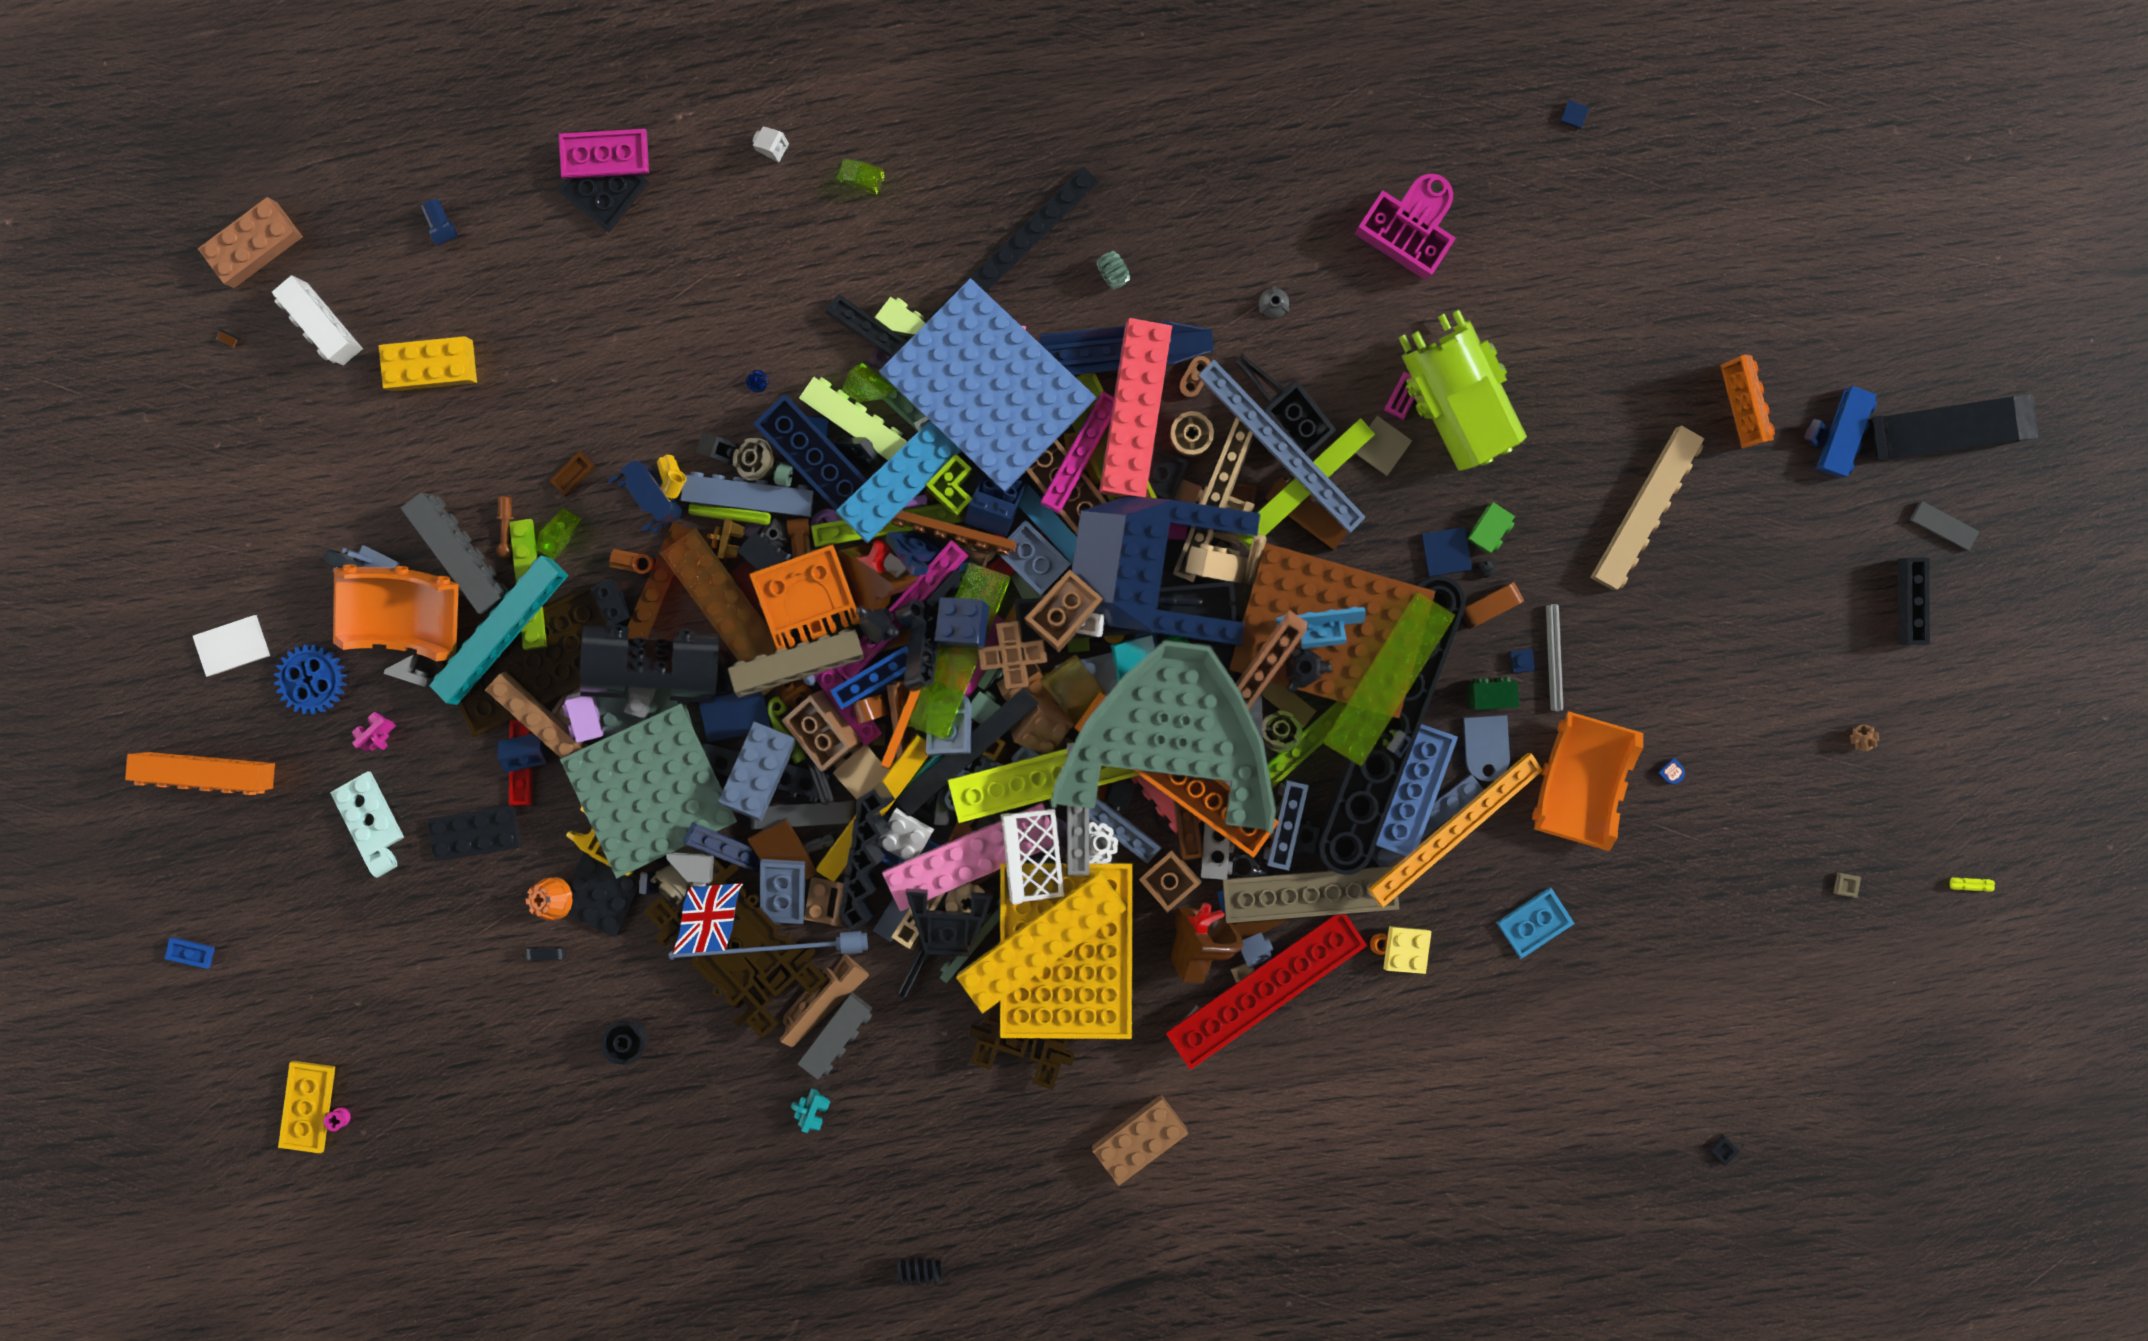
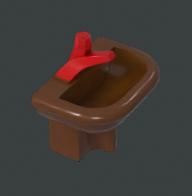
(874, 574)
(1200, 939)

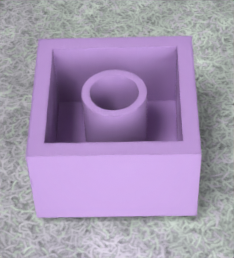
(584, 717)

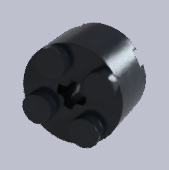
(626, 1053)

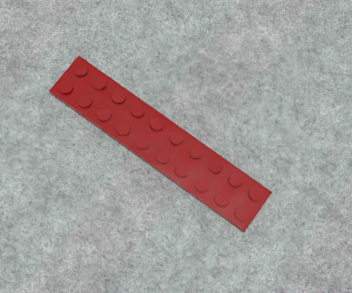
(1265, 989)

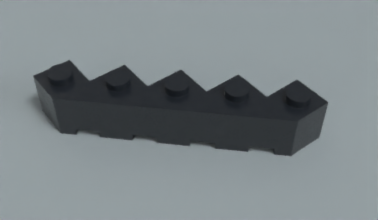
(864, 855)

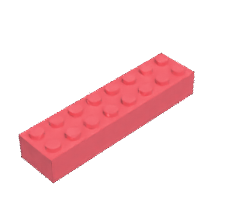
(1135, 408)

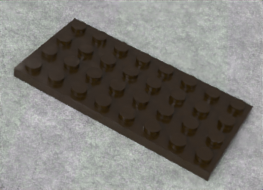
(541, 671)

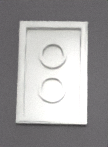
(231, 646)

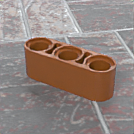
(1492, 605)
(872, 707)

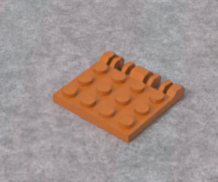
(803, 594)

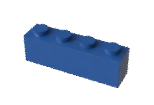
(1846, 432)
(871, 678)

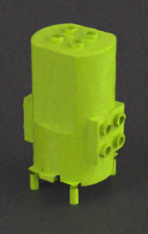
(1463, 394)

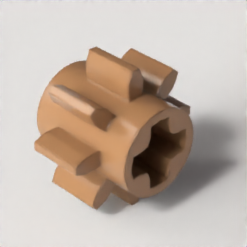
(1864, 737)

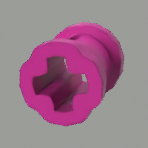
(341, 1114)

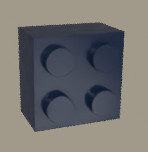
(962, 623)

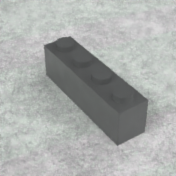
(835, 1035)

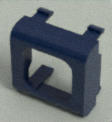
(645, 488)

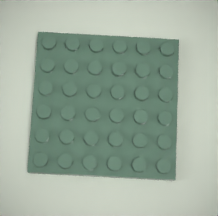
(647, 789)

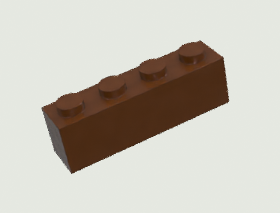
(1311, 518)

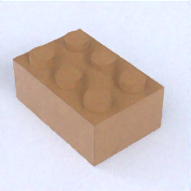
(821, 730)

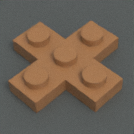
(1012, 654)

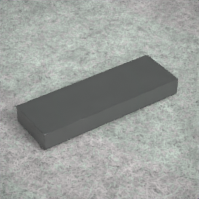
(1944, 526)

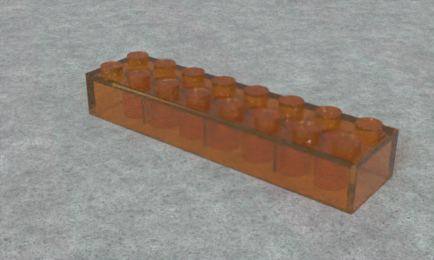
(720, 598)

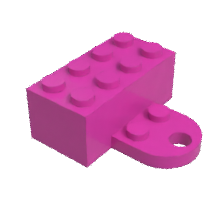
(1410, 228)

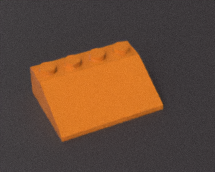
(1747, 401)

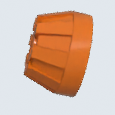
(550, 899)

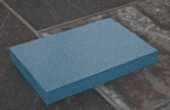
(1535, 923)

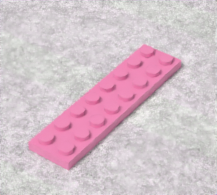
(962, 859)

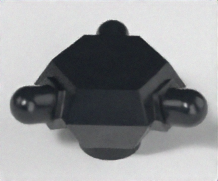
(877, 624)
(1304, 668)

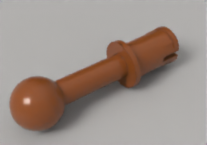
(504, 548)

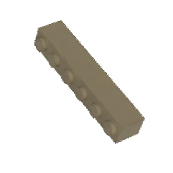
(796, 663)

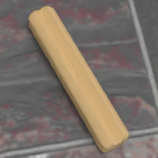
(1254, 559)

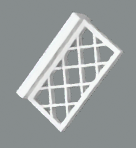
(1013, 861)

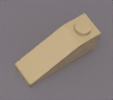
(907, 931)

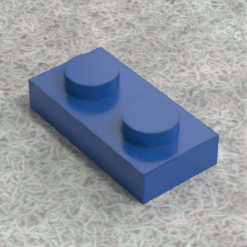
(189, 952)

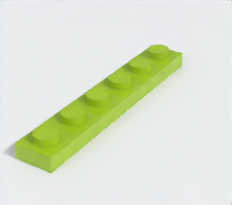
(523, 555)

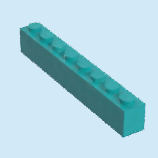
(498, 630)

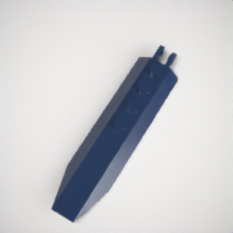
(1101, 348)

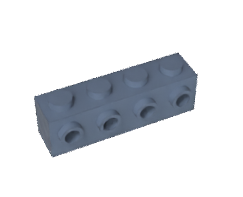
(1289, 816)

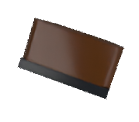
(227, 338)

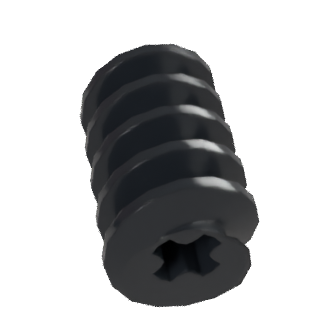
(919, 1271)

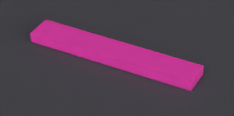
(1079, 454)

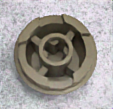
(754, 459)
(1281, 732)
(672, 884)

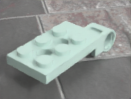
(371, 839)

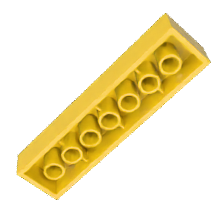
(1041, 942)

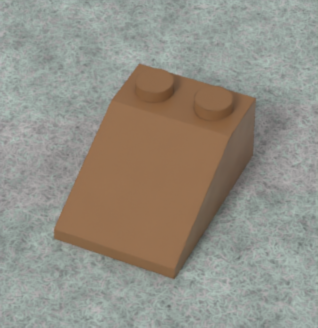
(1063, 611)

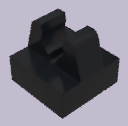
(1399, 743)

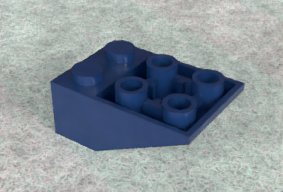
(993, 508)

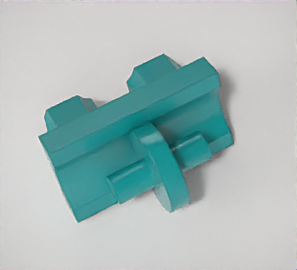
(807, 1108)

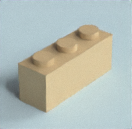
(1216, 563)

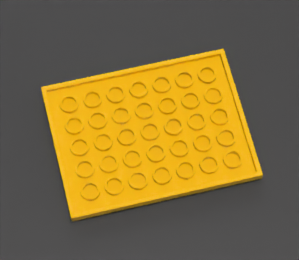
(1086, 988)

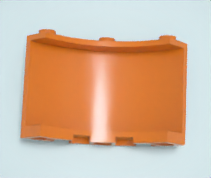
(395, 610)
(1586, 780)

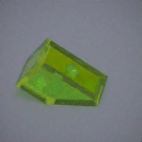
(861, 175)
(866, 385)
(557, 533)

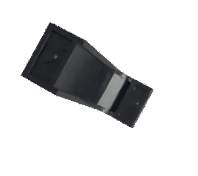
(1954, 427)

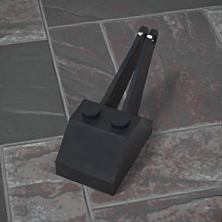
(1291, 409)

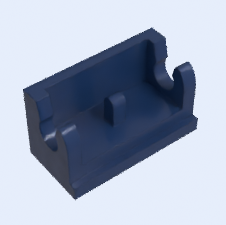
(521, 753)

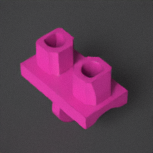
(374, 735)

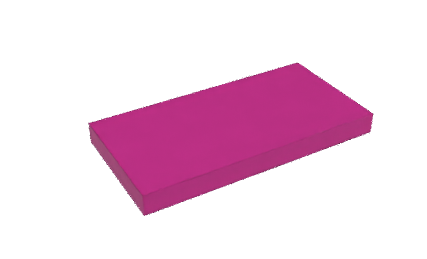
(603, 153)

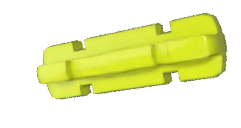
(1972, 884)

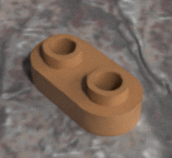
(1191, 377)

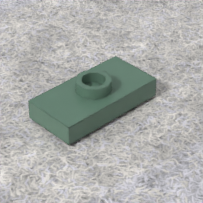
(989, 677)

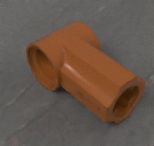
(799, 533)
(630, 561)

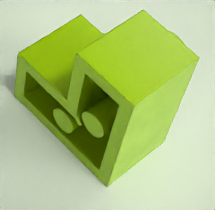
(947, 483)

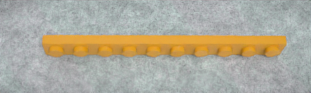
(1455, 830)

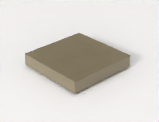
(1384, 447)

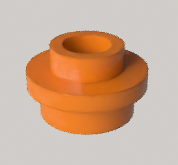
(1373, 943)

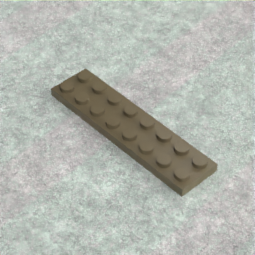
(1302, 895)

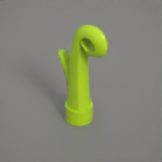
(797, 754)

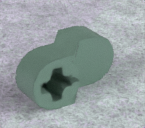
(782, 473)

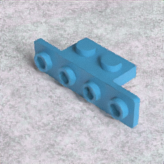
(1328, 626)

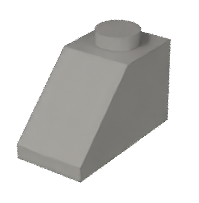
(693, 867)

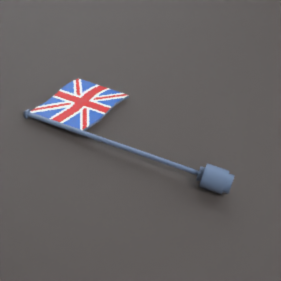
(710, 919)

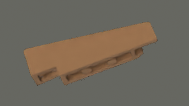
(815, 1007)

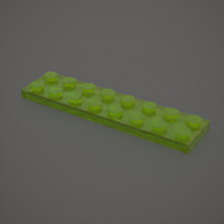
(955, 665)
(1388, 678)

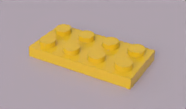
(306, 1106)

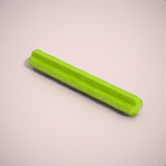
(729, 513)

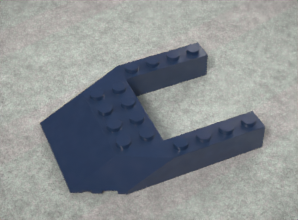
(1123, 559)

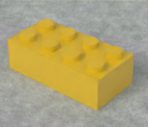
(427, 364)

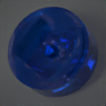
(757, 381)

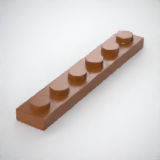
(960, 534)

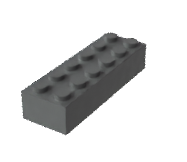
(455, 551)

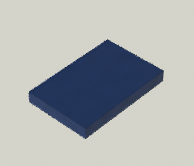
(733, 715)

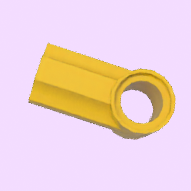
(671, 476)

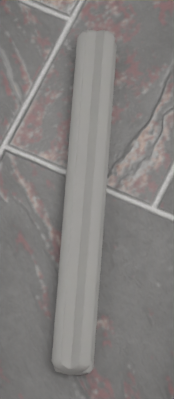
(1554, 657)

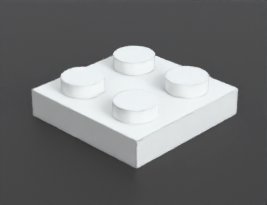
(906, 835)

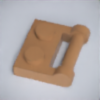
(819, 900)

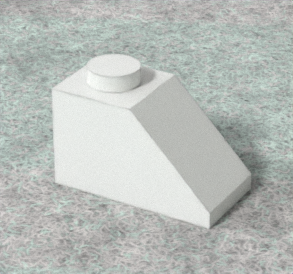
(770, 143)

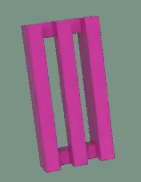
(1394, 412)

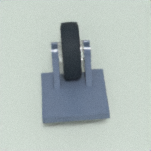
(365, 558)

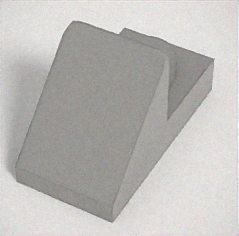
(405, 671)
(639, 701)

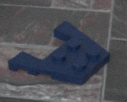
(914, 548)

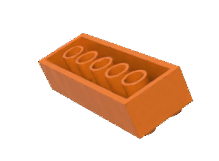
(200, 772)

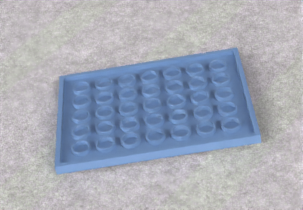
(987, 385)

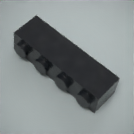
(1913, 601)

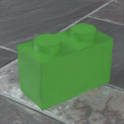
(1491, 528)

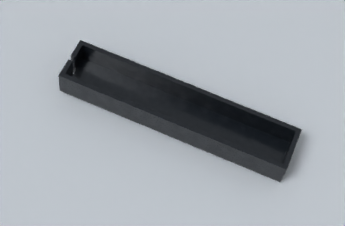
(1214, 605)

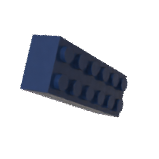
(810, 452)

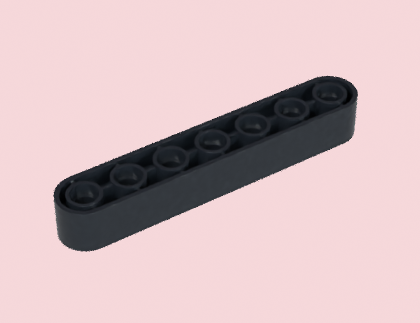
(1381, 787)

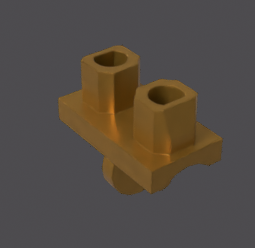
(729, 529)

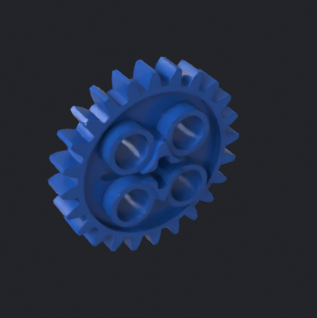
(327, 671)

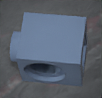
(1256, 950)

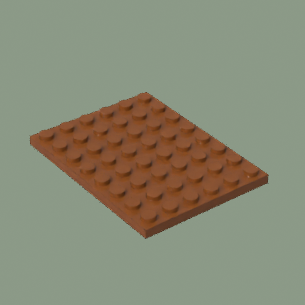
(1311, 584)

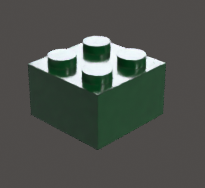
(1492, 695)

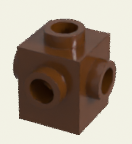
(794, 693)

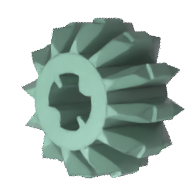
(1113, 270)

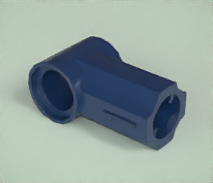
(440, 227)

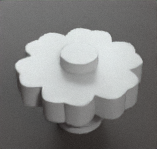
(1101, 843)

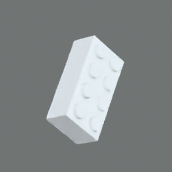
(316, 320)

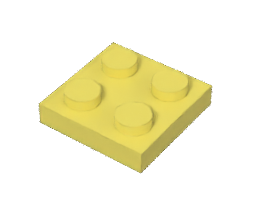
(1407, 950)

